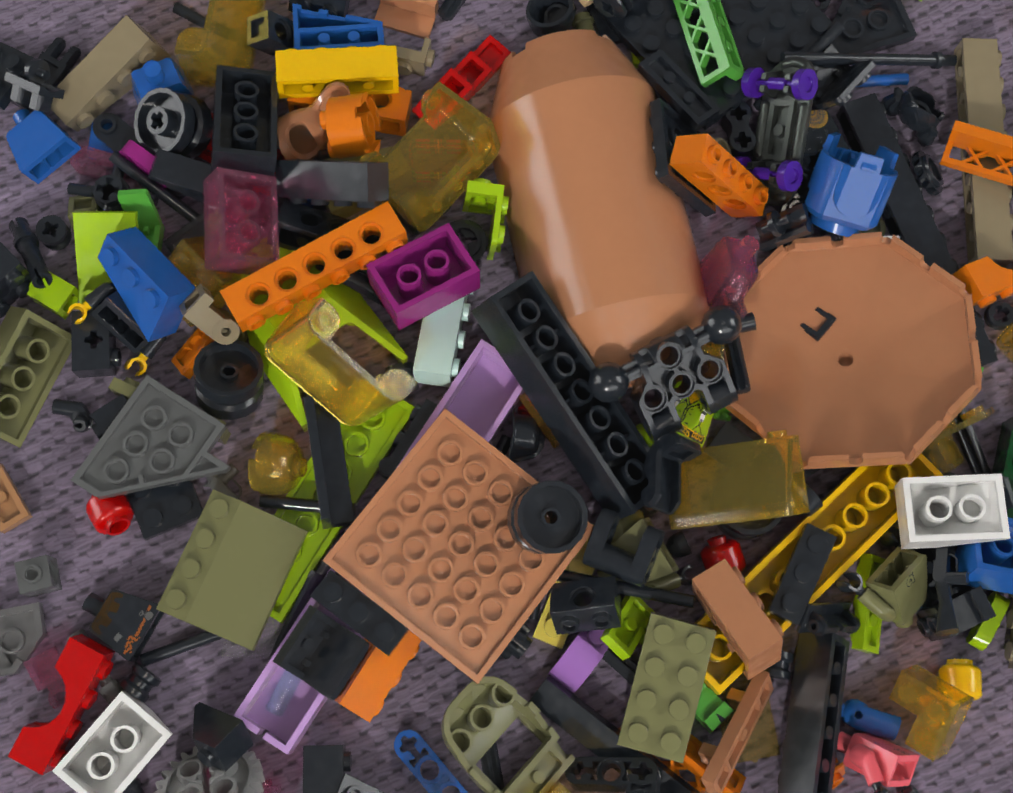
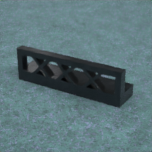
(329, 466)

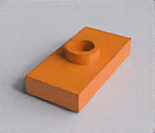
(186, 356)

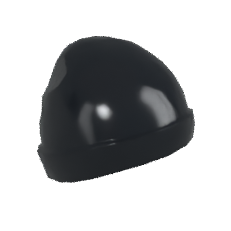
(550, 16)

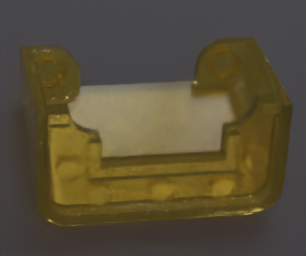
(219, 42)
(438, 157)
(310, 358)
(742, 483)

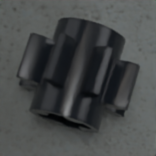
(518, 644)

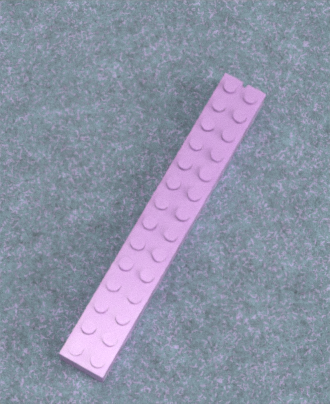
(483, 401)

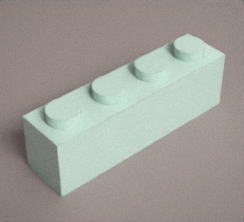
(439, 343)

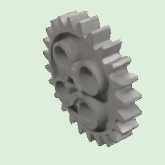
(191, 776)

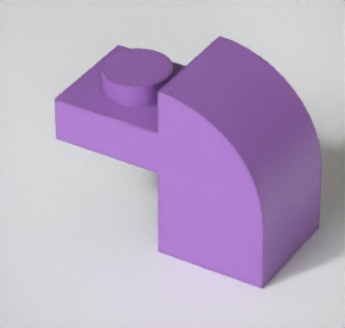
(579, 659)

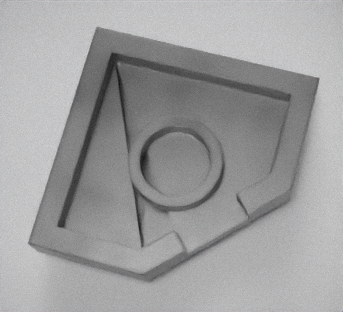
(20, 635)

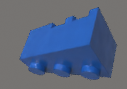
(331, 31)

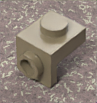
(415, 61)

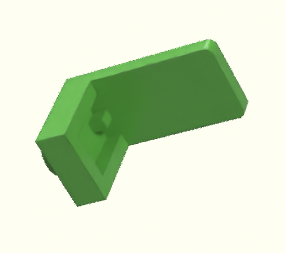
(148, 217)

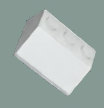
(114, 748)

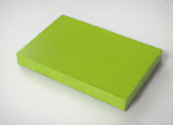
(89, 236)

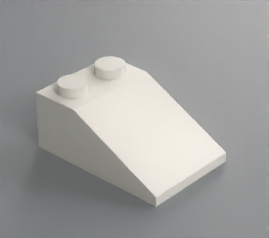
(951, 510)

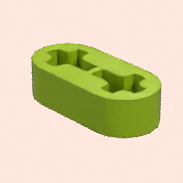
(983, 633)

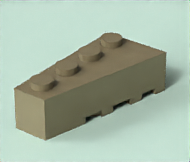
(105, 73)

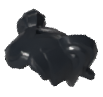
(916, 111)

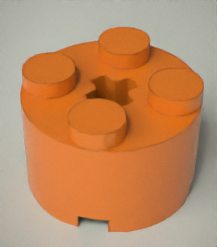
(351, 125)

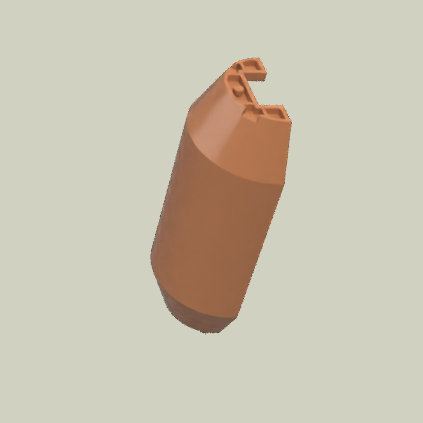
(587, 195)

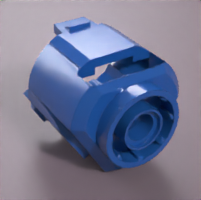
(850, 187)

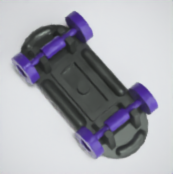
(780, 125)

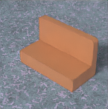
(408, 16)

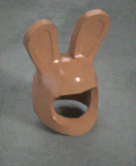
(300, 130)

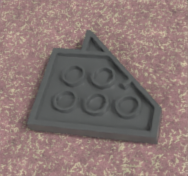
(152, 444)

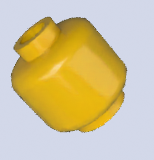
(963, 676)

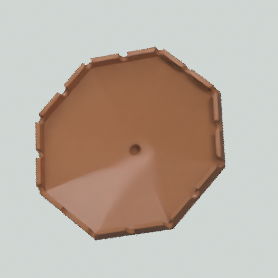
(885, 369)

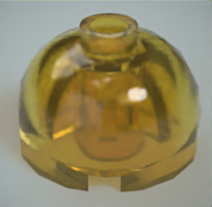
(276, 465)

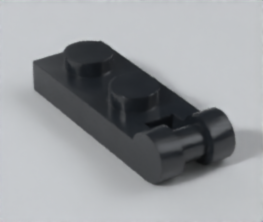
(404, 440)

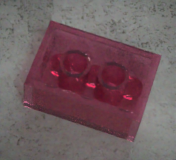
(240, 221)

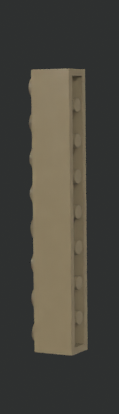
(980, 104)

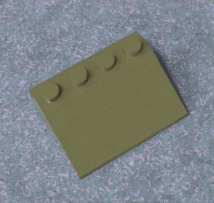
(232, 570)

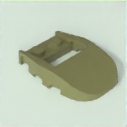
(478, 720)

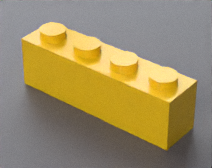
(360, 68)

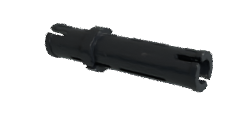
(27, 245)

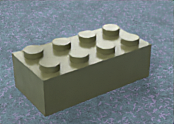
(666, 687)

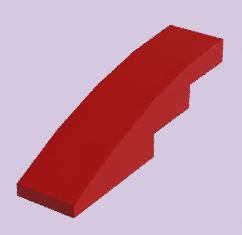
(473, 71)

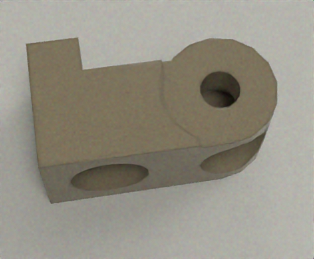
(216, 323)

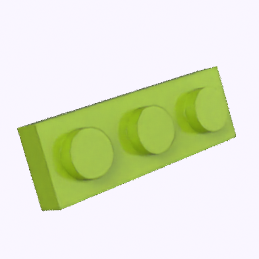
(868, 635)

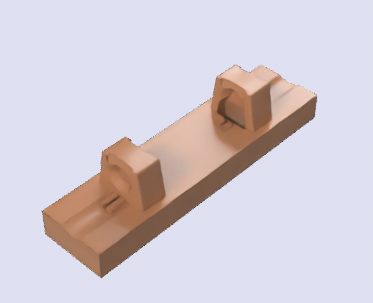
(724, 757)

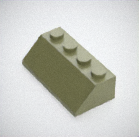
(29, 365)

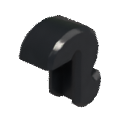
(663, 471)

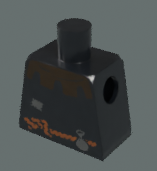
(123, 621)

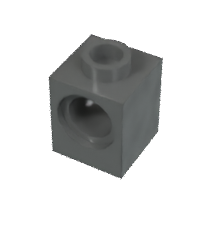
(38, 576)

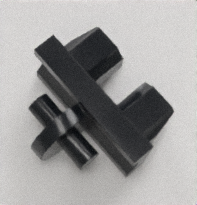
(33, 88)
(784, 227)

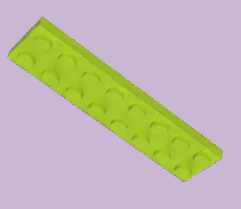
(363, 451)

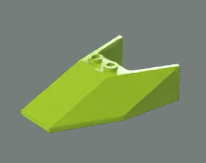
(352, 312)

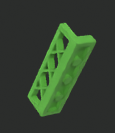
(719, 40)

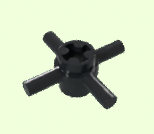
(103, 190)

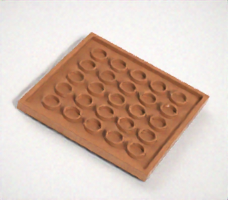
(441, 549)

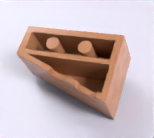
(739, 617)

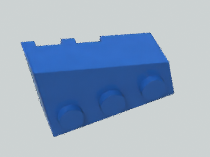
(145, 281)

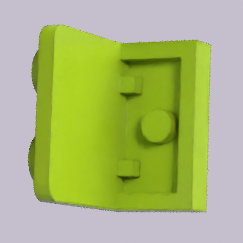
(488, 198)

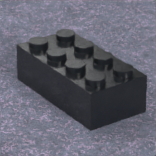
(244, 120)

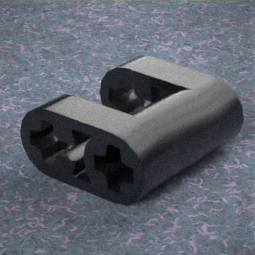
(617, 561)

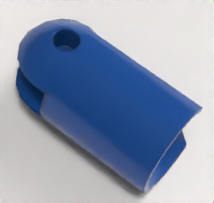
(870, 719)

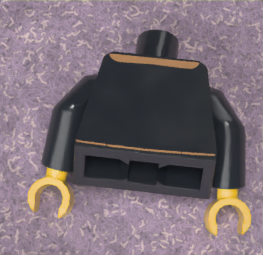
(116, 317)

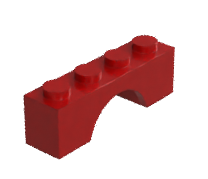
(81, 668)

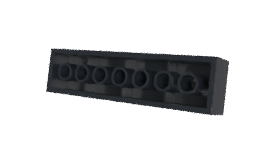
(556, 379)

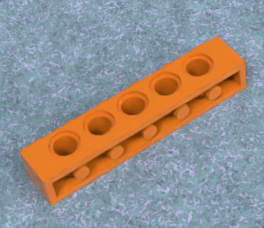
(322, 251)

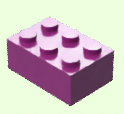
(423, 276)

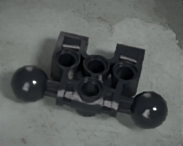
(714, 388)

